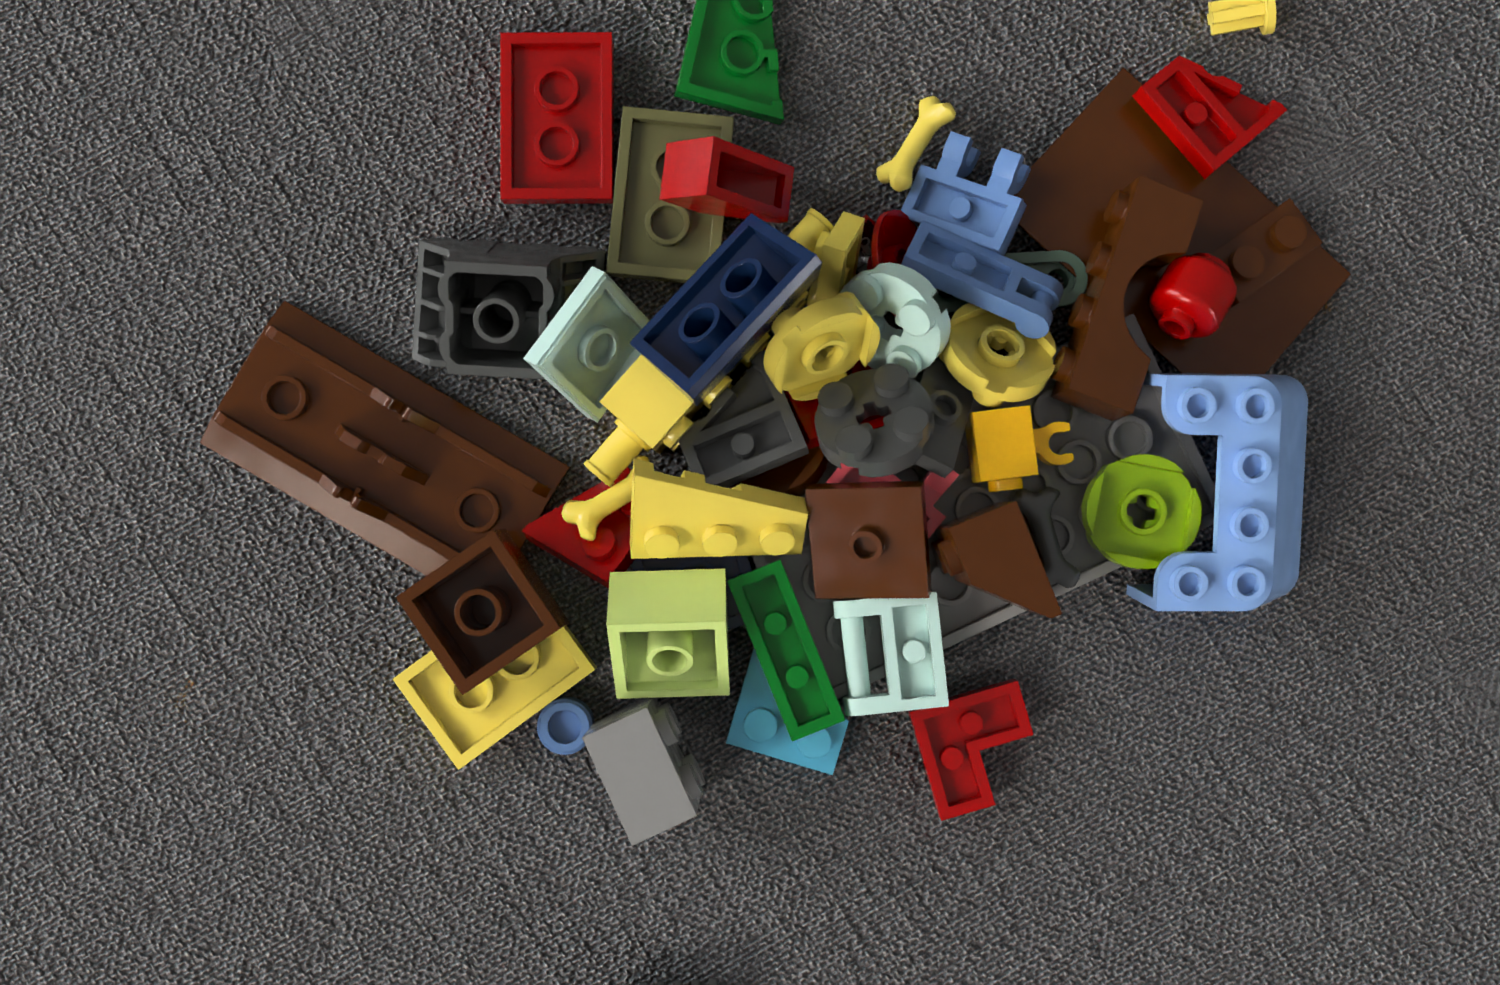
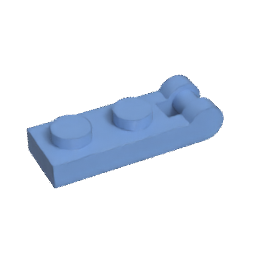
(985, 279)

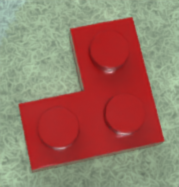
(953, 739)

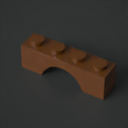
(1102, 363)

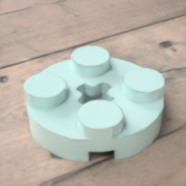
(911, 299)

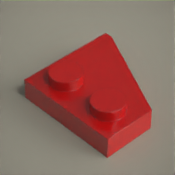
(1204, 113)
(593, 558)

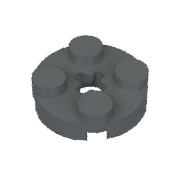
(869, 393)

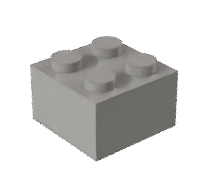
(645, 768)

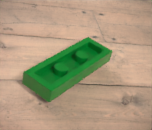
(786, 650)

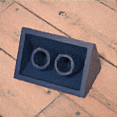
(726, 307)

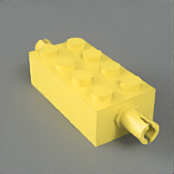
(653, 409)

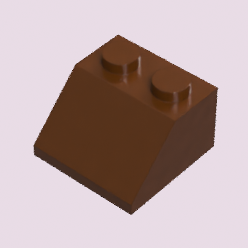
(996, 556)

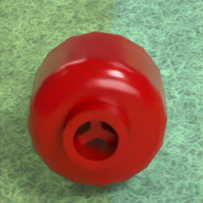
(1193, 296)

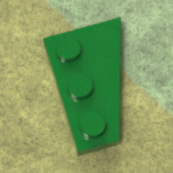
(732, 59)

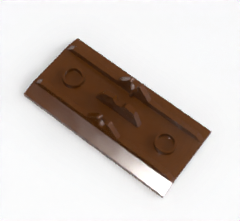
(376, 445)

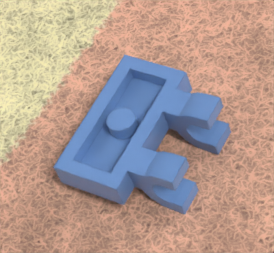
(966, 208)

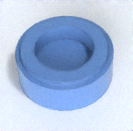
(564, 725)

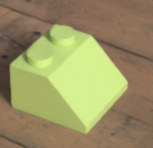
(669, 633)

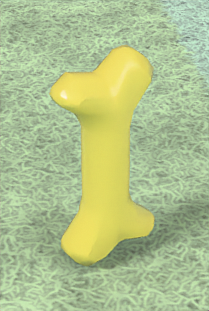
(931, 118)
(591, 512)

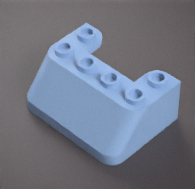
(1256, 491)

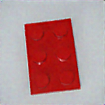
(557, 117)

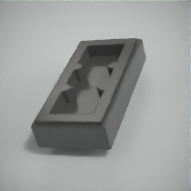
(951, 411)

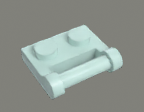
(910, 654)

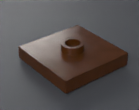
(869, 540)

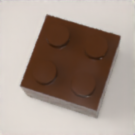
(482, 609)

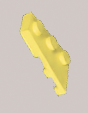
(706, 520)

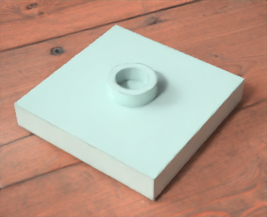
(589, 343)

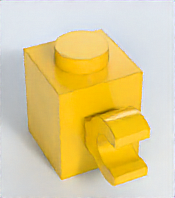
(1006, 446)

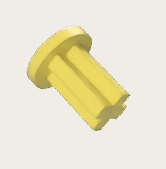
(1240, 15)

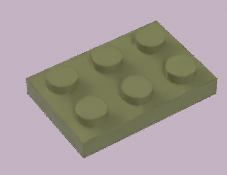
(648, 234)

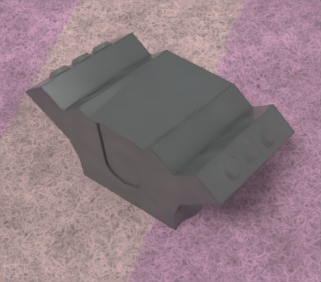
(491, 301)

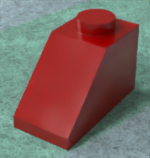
(726, 180)

